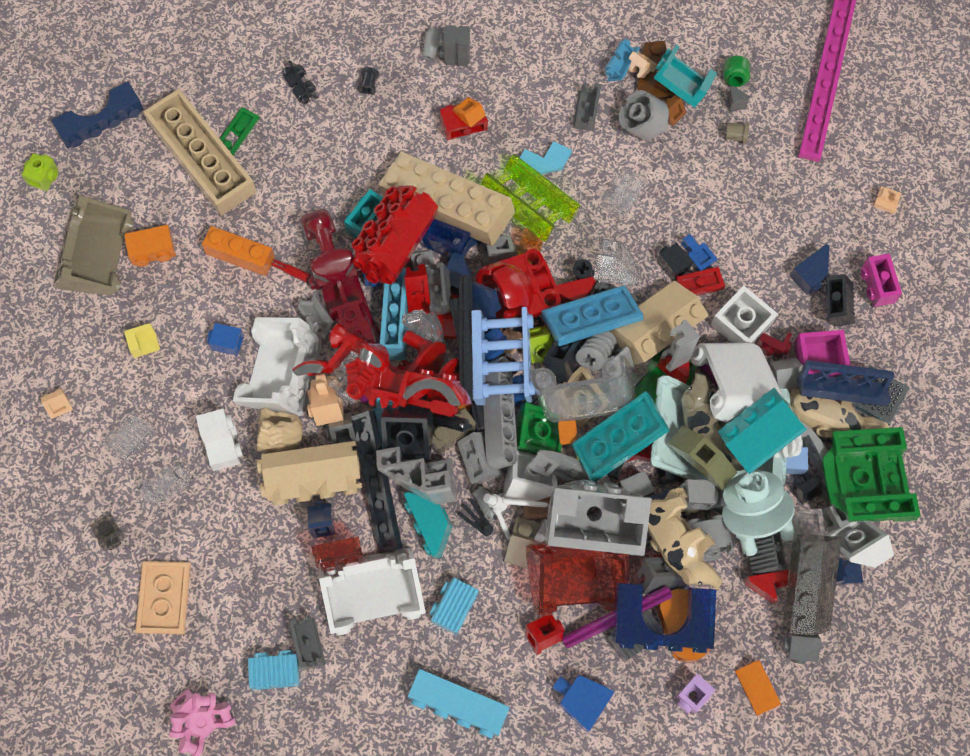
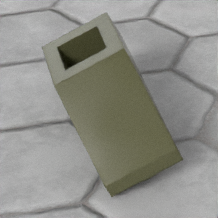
(703, 456)

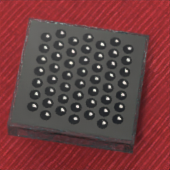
(885, 413)

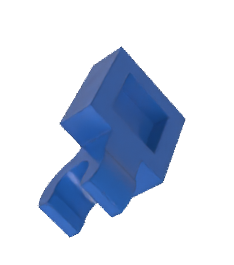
(699, 254)

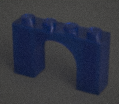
(695, 633)

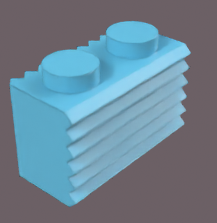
(454, 605)
(273, 671)

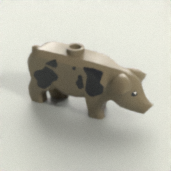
(700, 419)

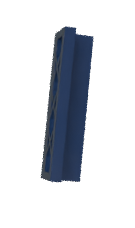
(843, 387)

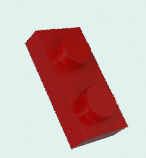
(702, 281)

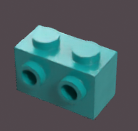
(362, 213)

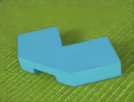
(553, 161)

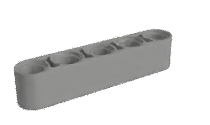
(500, 422)

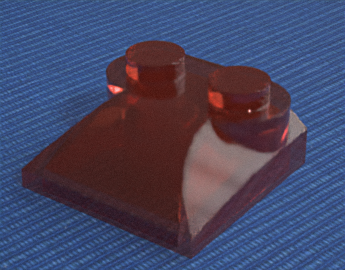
(337, 553)

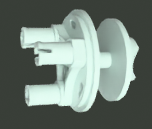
(757, 508)

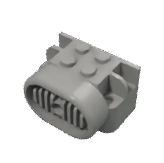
(616, 526)

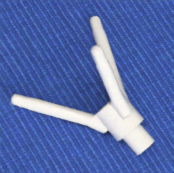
(500, 503)

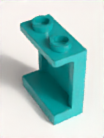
(682, 78)

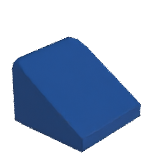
(494, 335)

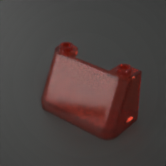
(573, 577)

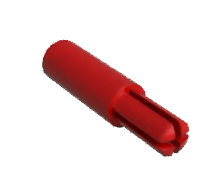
(291, 270)

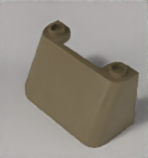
(92, 247)

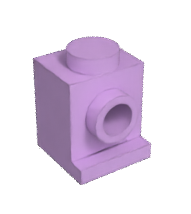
(700, 688)

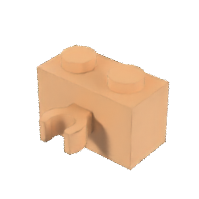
(325, 404)

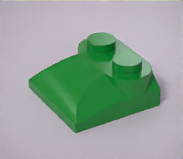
(535, 431)

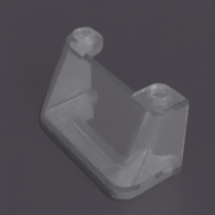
(585, 397)

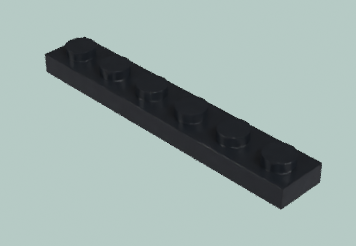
(376, 483)

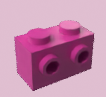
(881, 280)

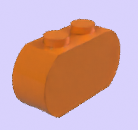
(672, 617)

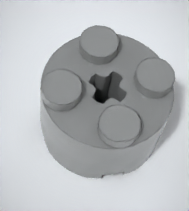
(644, 115)
(719, 533)

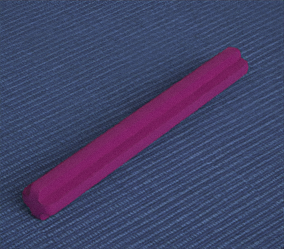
(607, 621)

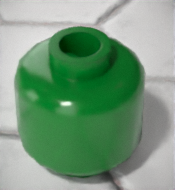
(736, 71)

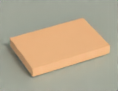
(163, 597)

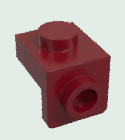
(774, 347)

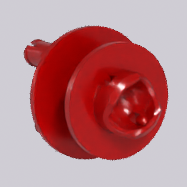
(429, 357)

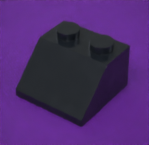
(409, 429)

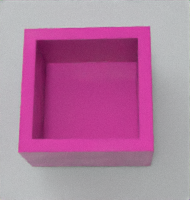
(822, 347)

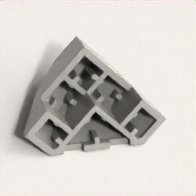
(430, 480)

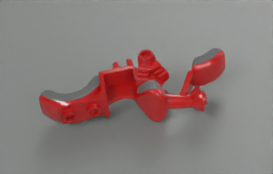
(373, 378)

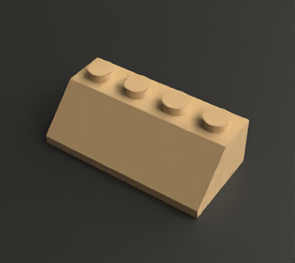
(660, 315)

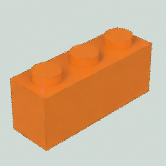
(238, 251)

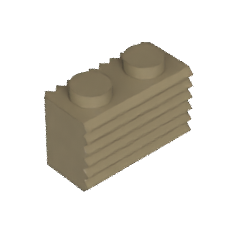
(445, 437)

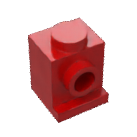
(543, 625)

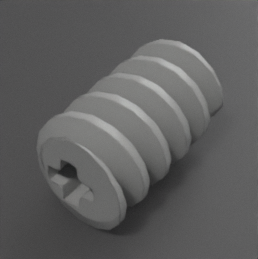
(596, 350)

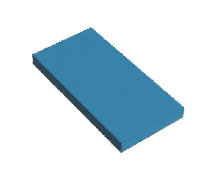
(592, 315)

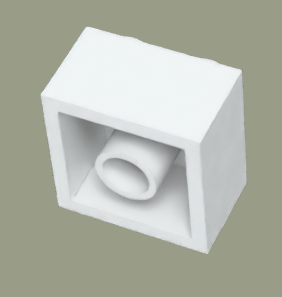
(744, 318)

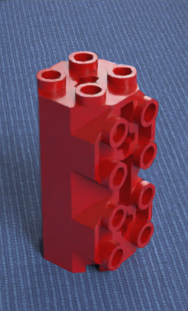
(390, 241)

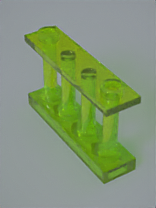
(539, 187)

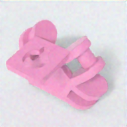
(198, 720)

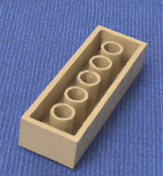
(200, 152)
(458, 199)

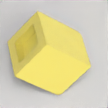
(142, 340)

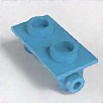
(618, 67)

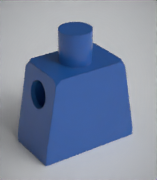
(583, 700)

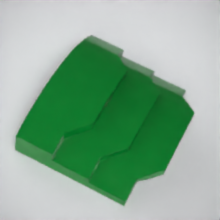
(869, 476)

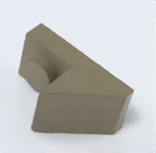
(522, 535)

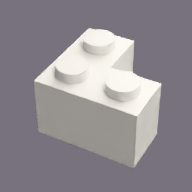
(218, 435)

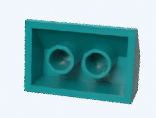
(762, 430)

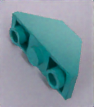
(431, 522)

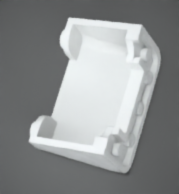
(282, 347)
(740, 375)
(371, 590)

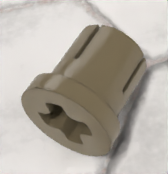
(738, 132)

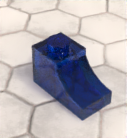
(445, 238)

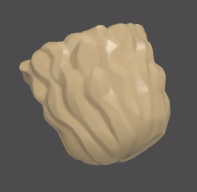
(278, 431)

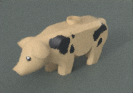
(830, 415)
(680, 544)

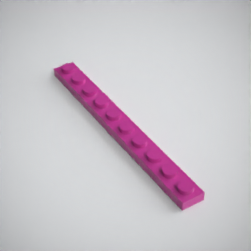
(827, 80)

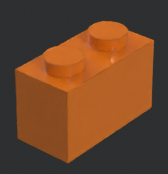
(150, 245)

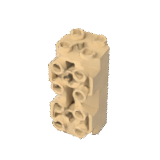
(309, 473)

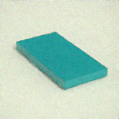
(620, 437)

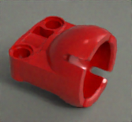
(521, 284)

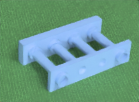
(481, 346)

